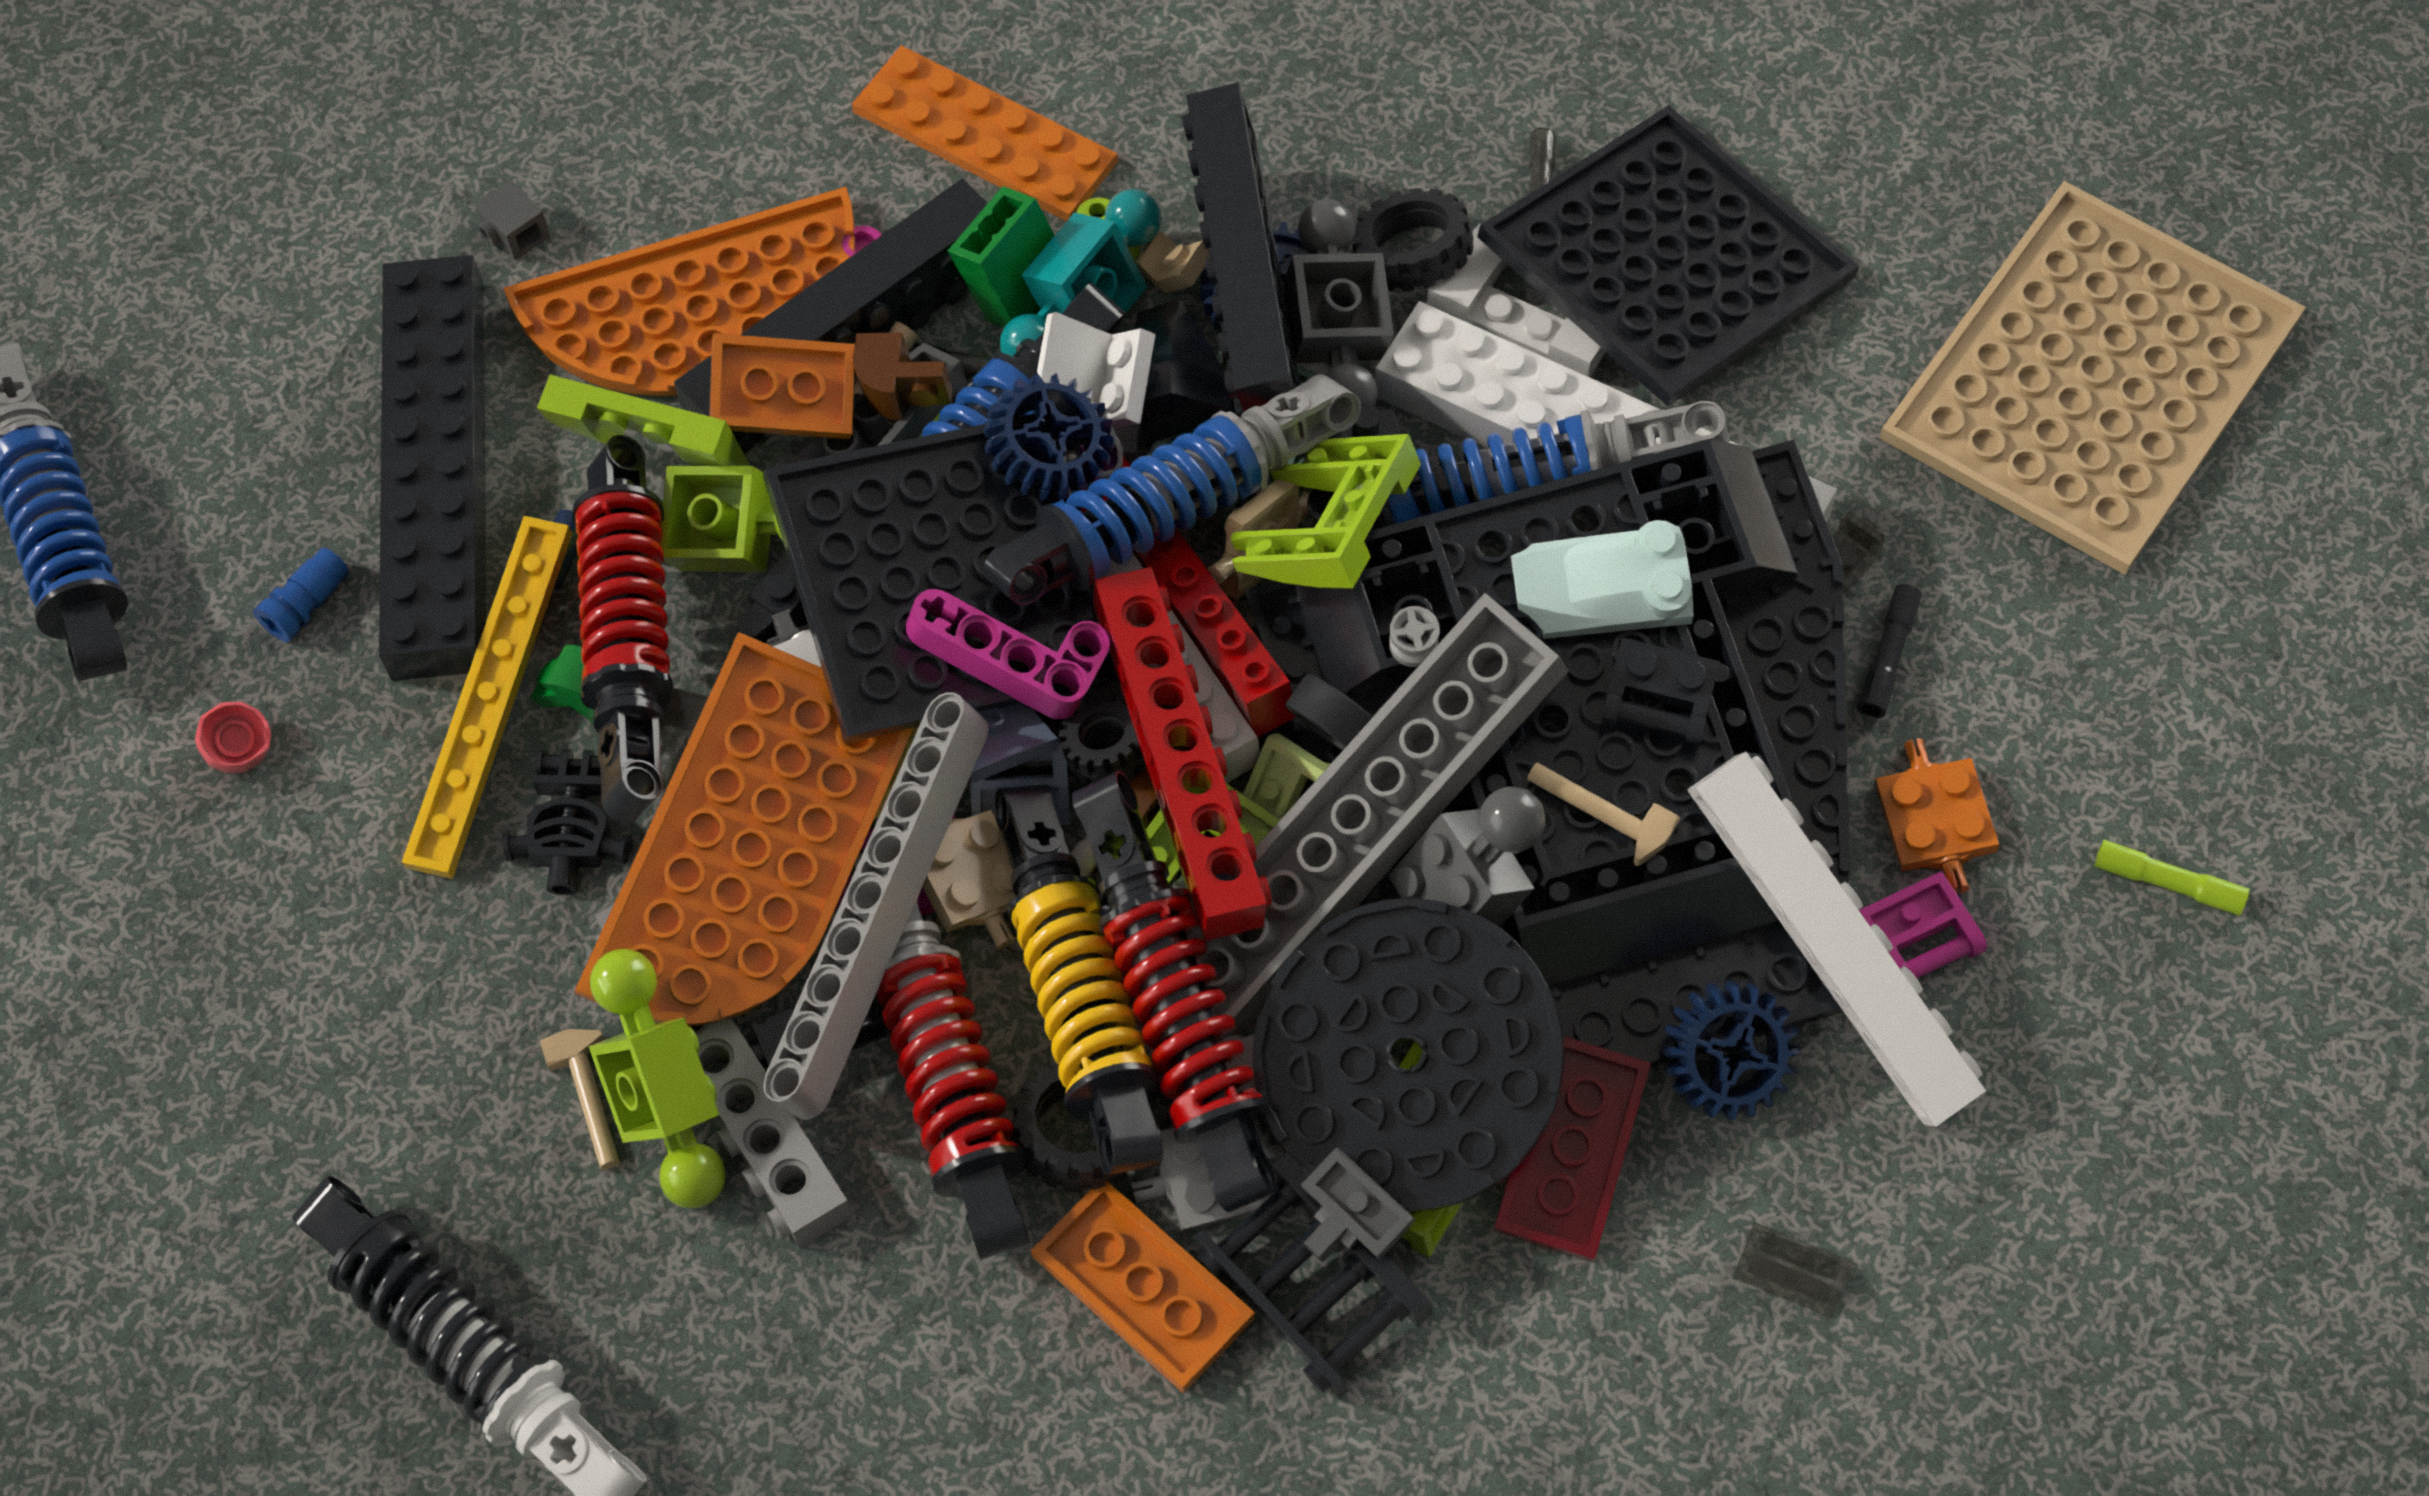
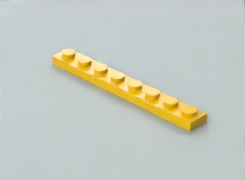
(487, 698)

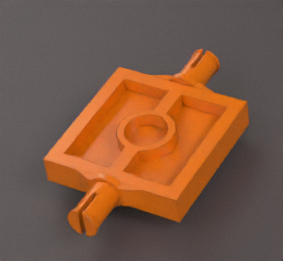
(1936, 815)

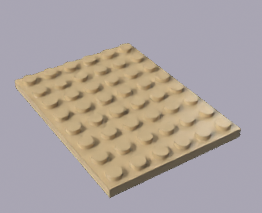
(2093, 376)

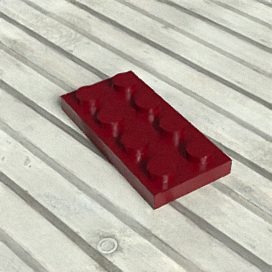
(1570, 1177)

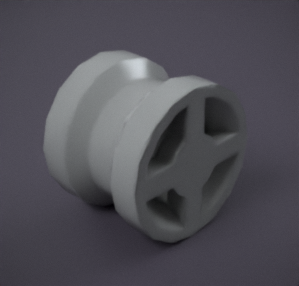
(1414, 624)

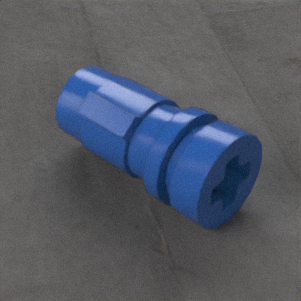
(304, 591)

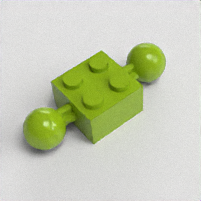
(717, 519)
(656, 1079)

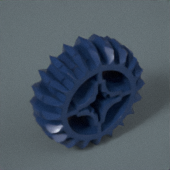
(1064, 418)
(1727, 1069)

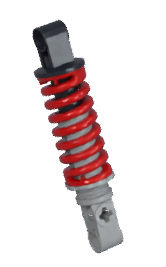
(949, 1075)

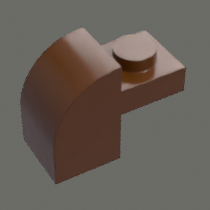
(892, 380)

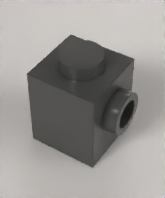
(511, 220)

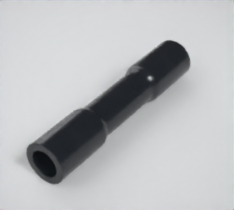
(1882, 675)

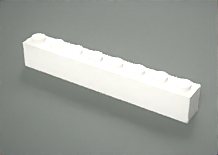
(1837, 939)

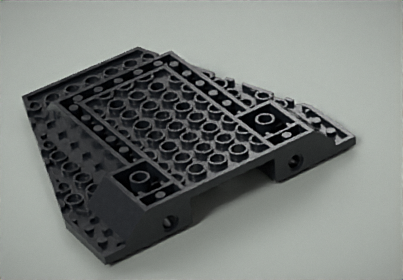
(1766, 604)

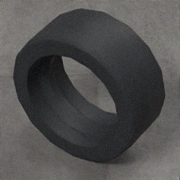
(1327, 711)

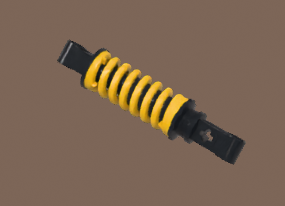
(1078, 984)

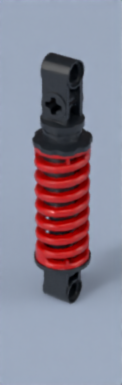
(623, 625)
(1162, 972)

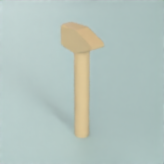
(1650, 834)
(572, 1049)

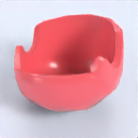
(229, 730)

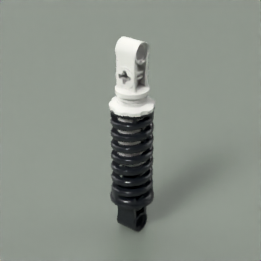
(461, 1340)

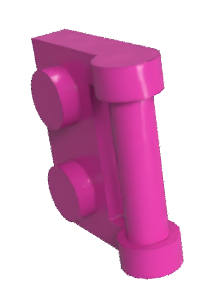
(1922, 912)

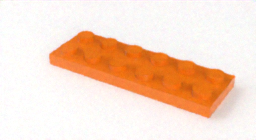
(984, 132)

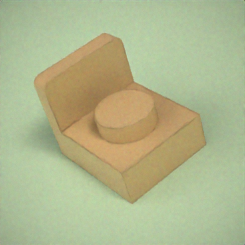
(1171, 265)

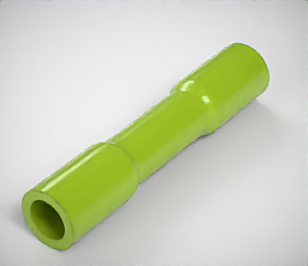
(2201, 887)

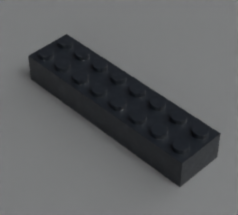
(1241, 246)
(890, 280)

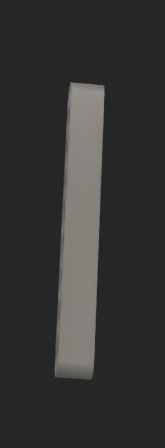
(876, 907)

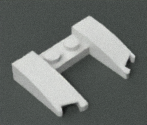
(1474, 300)

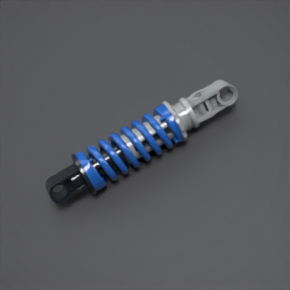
(1540, 460)
(1168, 491)
(54, 527)

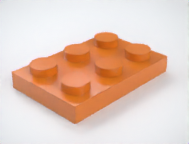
(782, 385)

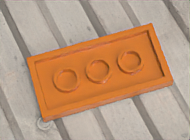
(1143, 1285)

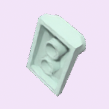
(1606, 582)

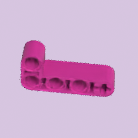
(1008, 644)

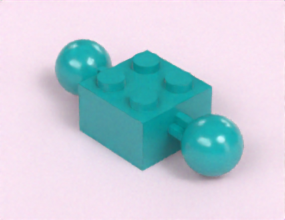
(1088, 252)

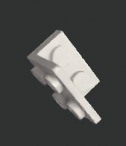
(1107, 363)

